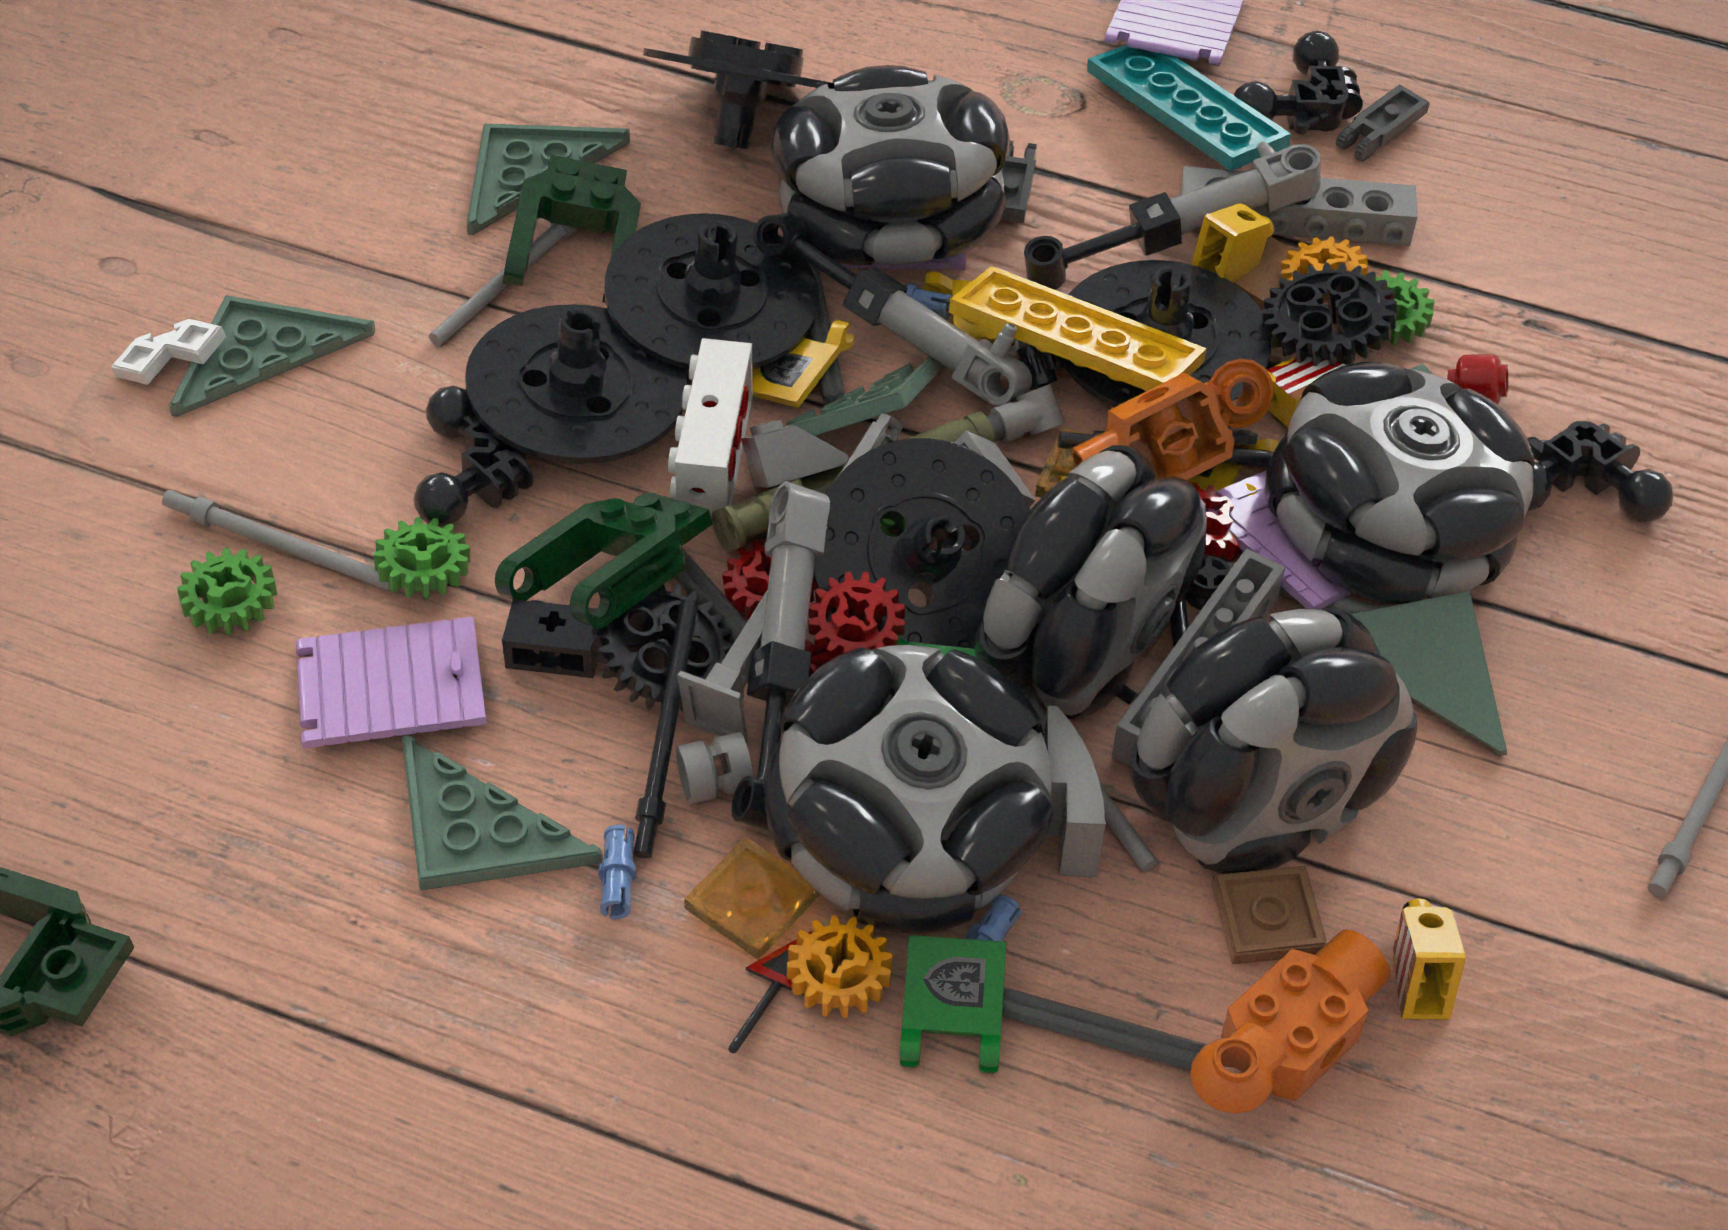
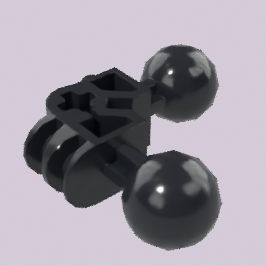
(1313, 103)
(1603, 461)
(488, 464)

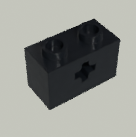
(548, 640)

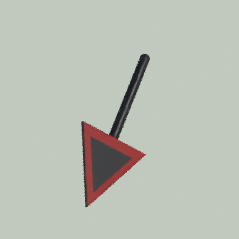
(773, 968)

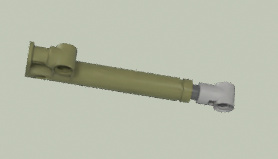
(1007, 422)

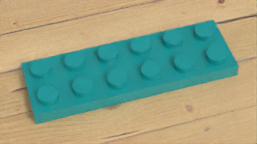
(1189, 104)

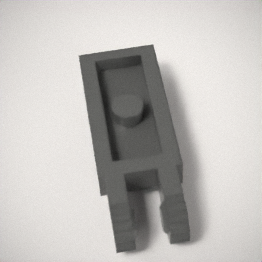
(1383, 121)
(1018, 181)

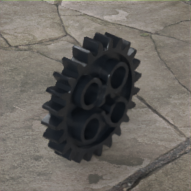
(1355, 303)
(641, 643)

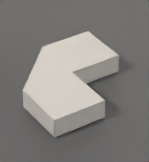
(148, 355)

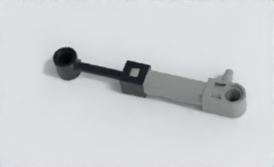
(1160, 222)
(884, 302)
(780, 664)

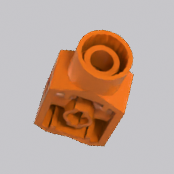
(1186, 421)
(1291, 1025)

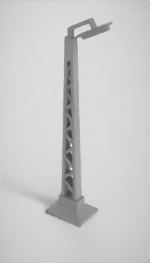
(717, 701)

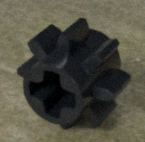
(1041, 365)

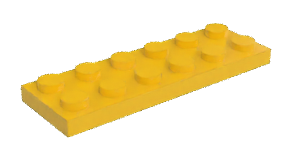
(1076, 329)

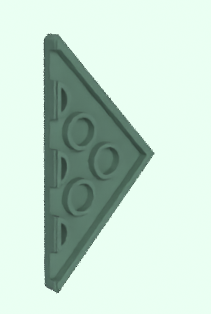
(520, 151)
(261, 344)
(885, 396)
(1441, 662)
(477, 830)

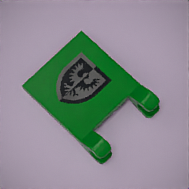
(953, 990)

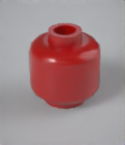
(1481, 374)

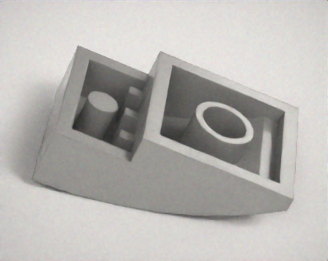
(1074, 798)

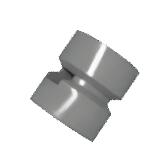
(698, 768)

